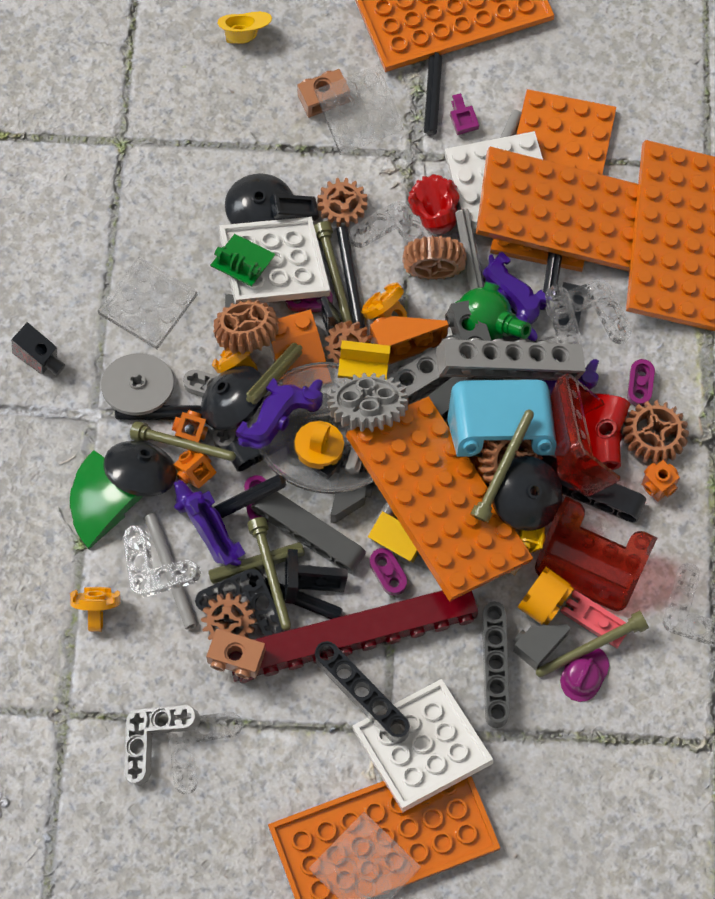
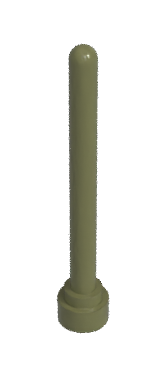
(323, 233)
(141, 432)
(483, 509)
(258, 528)
(635, 623)

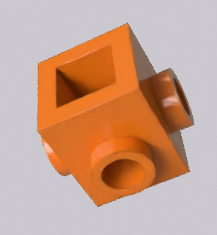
(190, 418)
(194, 468)
(660, 480)

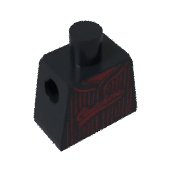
(36, 350)

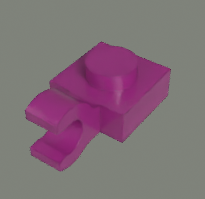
(463, 117)

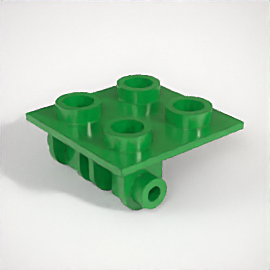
(242, 259)

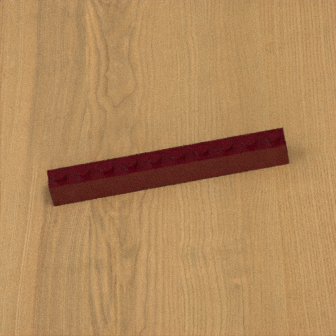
(363, 630)

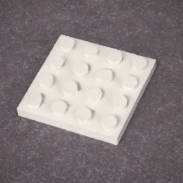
(467, 166)
(293, 272)
(436, 753)

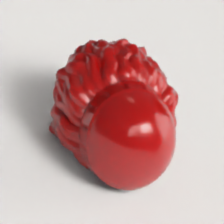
(435, 203)

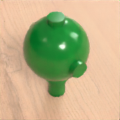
(494, 310)

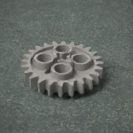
(368, 402)

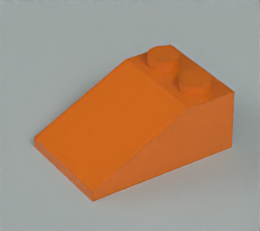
(302, 330)
(407, 335)

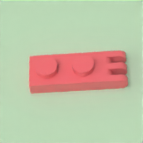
(592, 616)

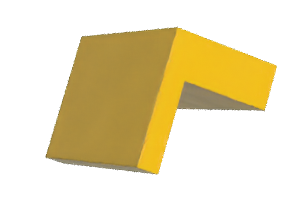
(363, 358)
(391, 535)

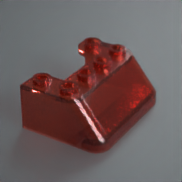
(573, 448)
(591, 562)

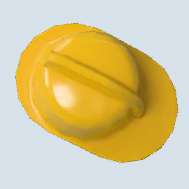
(243, 27)

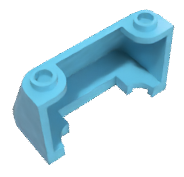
(493, 411)

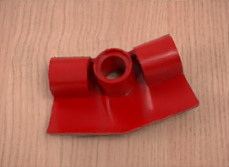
(604, 419)

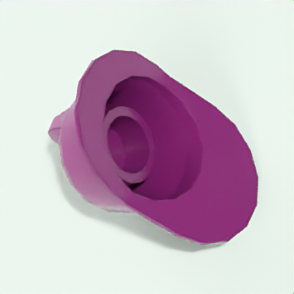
(585, 676)

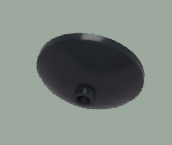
(241, 201)
(225, 398)
(140, 468)
(515, 502)

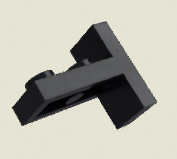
(311, 577)

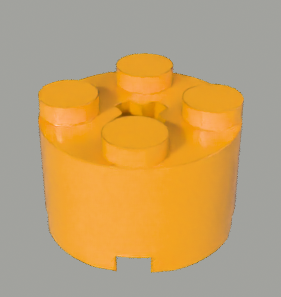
(544, 596)

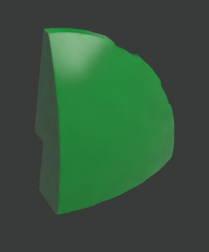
(96, 501)

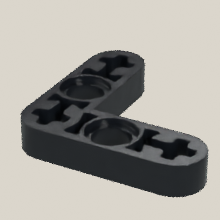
(252, 594)

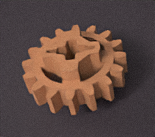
(331, 205)
(349, 332)
(229, 609)

